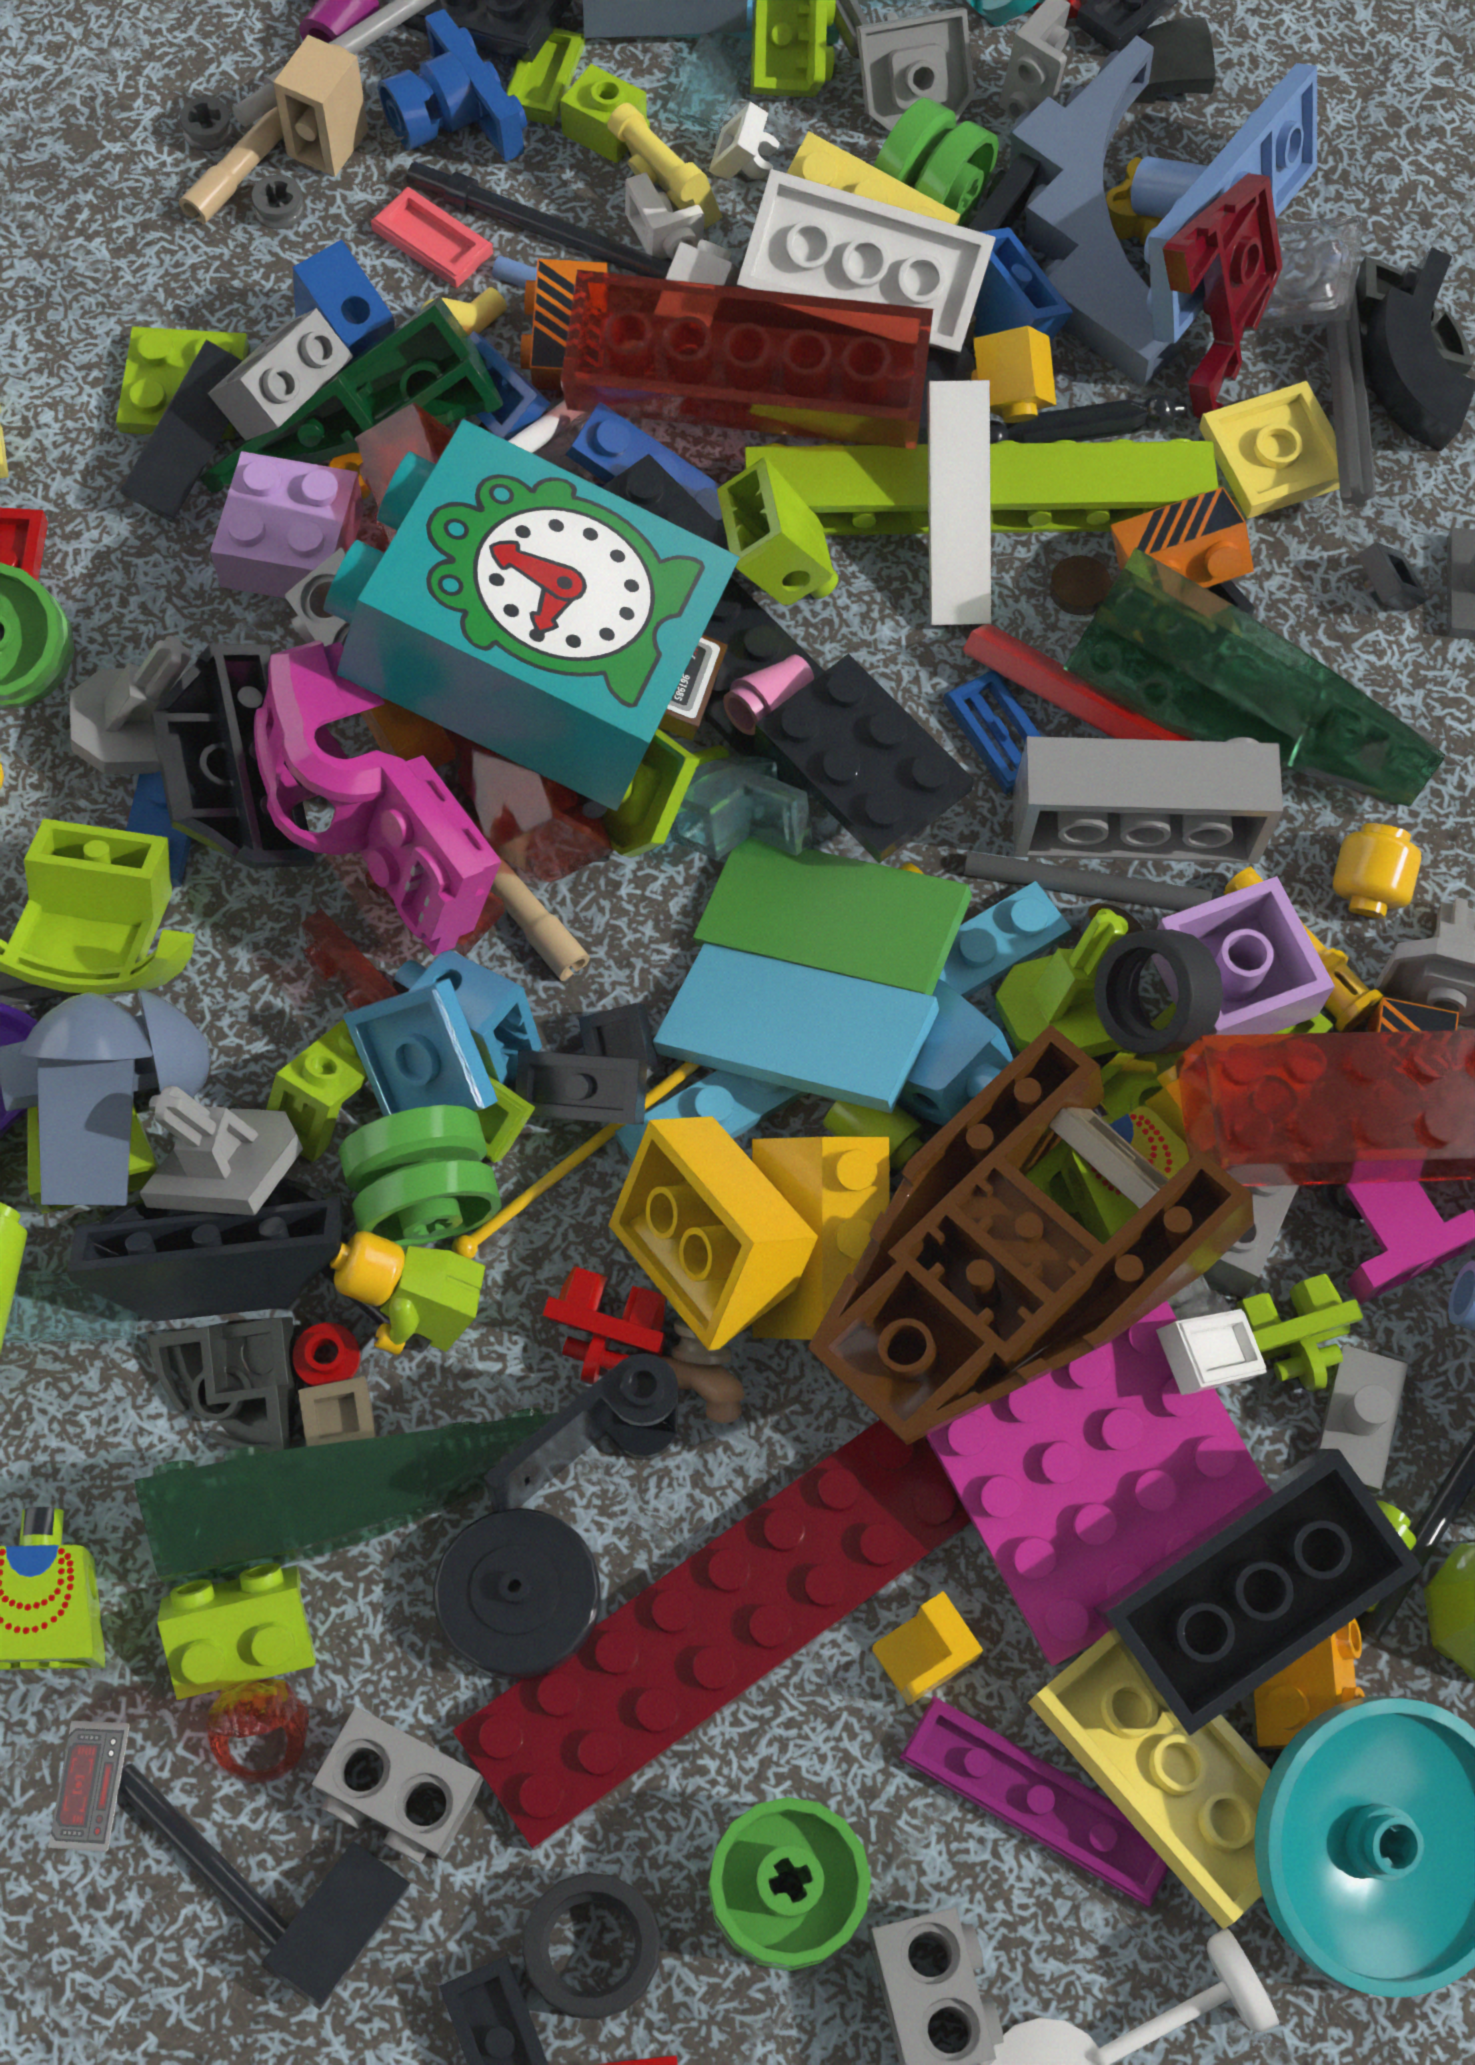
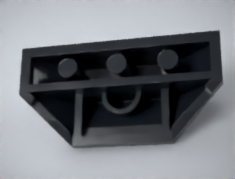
(211, 760)
(208, 1262)

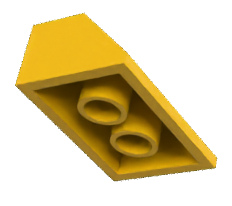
(839, 1193)
(709, 1228)

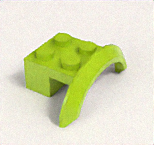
(95, 913)

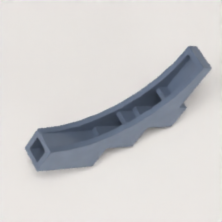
(1072, 221)

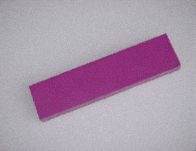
(1034, 1800)

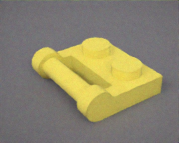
(682, 181)

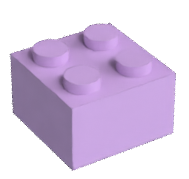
(283, 522)
(1263, 958)

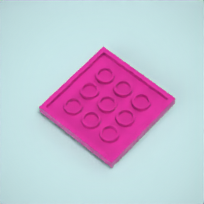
(1094, 1479)

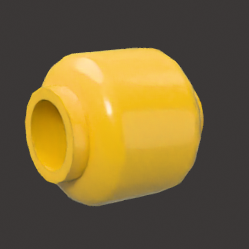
(1377, 870)

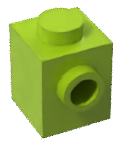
(589, 107)

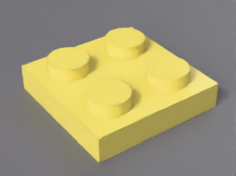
(1274, 449)

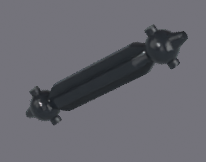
(1091, 421)

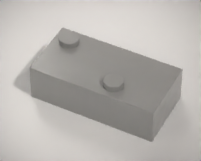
(1146, 799)

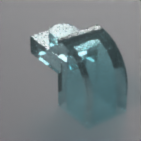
(741, 800)

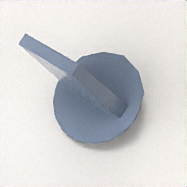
(178, 1059)
(85, 1098)

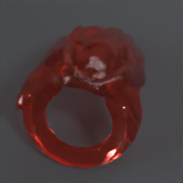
(252, 1711)

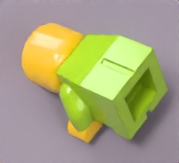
(416, 1287)

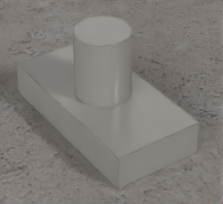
(1363, 1412)

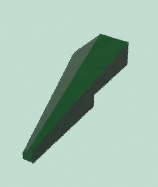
(419, 362)

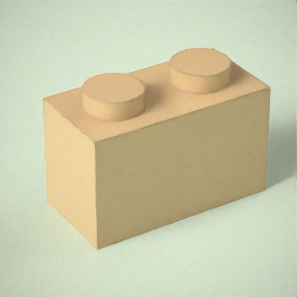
(321, 105)

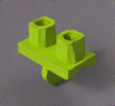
(1319, 1320)

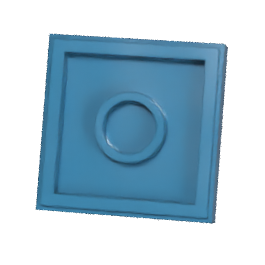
(420, 1051)

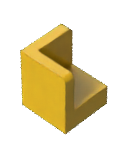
(927, 1649)

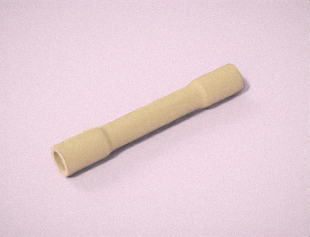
(222, 179)
(541, 928)

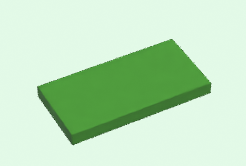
(835, 914)

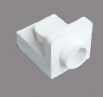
(655, 221)

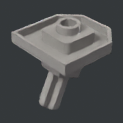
(915, 60)
(115, 707)
(1439, 968)
(220, 1156)

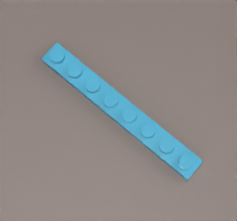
(979, 955)

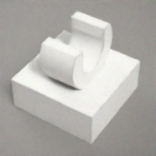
(742, 143)

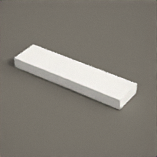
(959, 502)

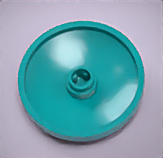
(1374, 1845)

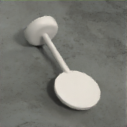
(1061, 2043)

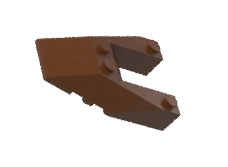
(990, 1281)

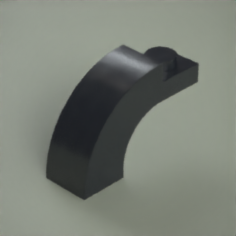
(1406, 366)

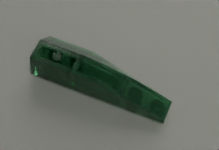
(1226, 676)
(315, 1497)

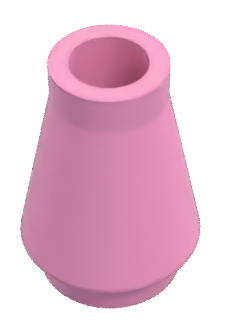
(765, 690)

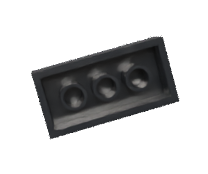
(1257, 1589)

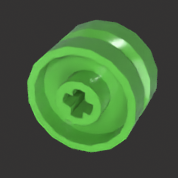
(940, 157)
(35, 641)
(420, 1175)
(796, 1840)

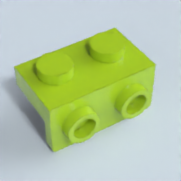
(791, 47)
(235, 1630)

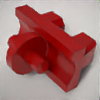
(579, 1308)

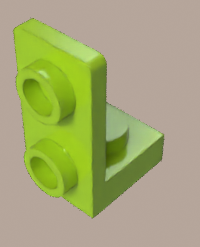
(316, 1086)

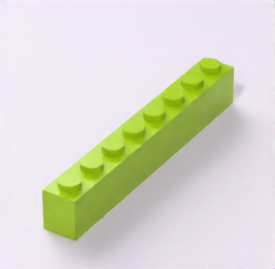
(1031, 484)

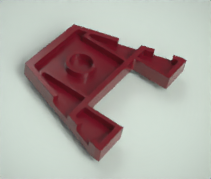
(1240, 260)

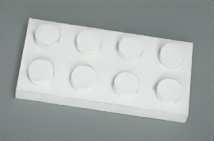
(865, 250)

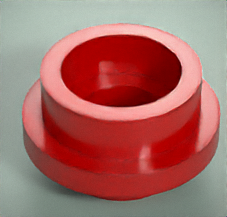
(344, 1365)

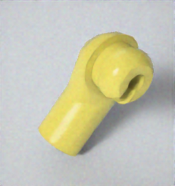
(478, 313)

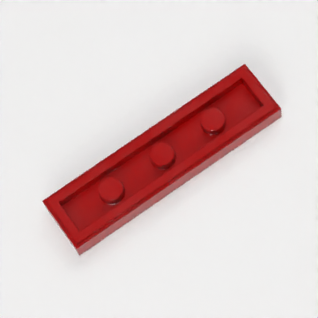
(1052, 682)

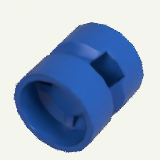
(447, 97)

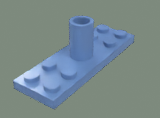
(1273, 142)

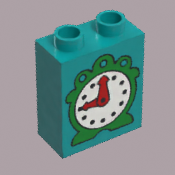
(527, 610)

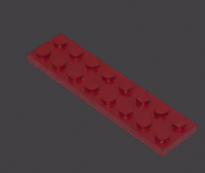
(712, 1629)

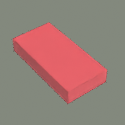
(432, 237)

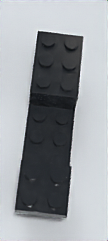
(836, 734)

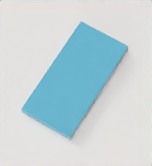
(797, 1027)

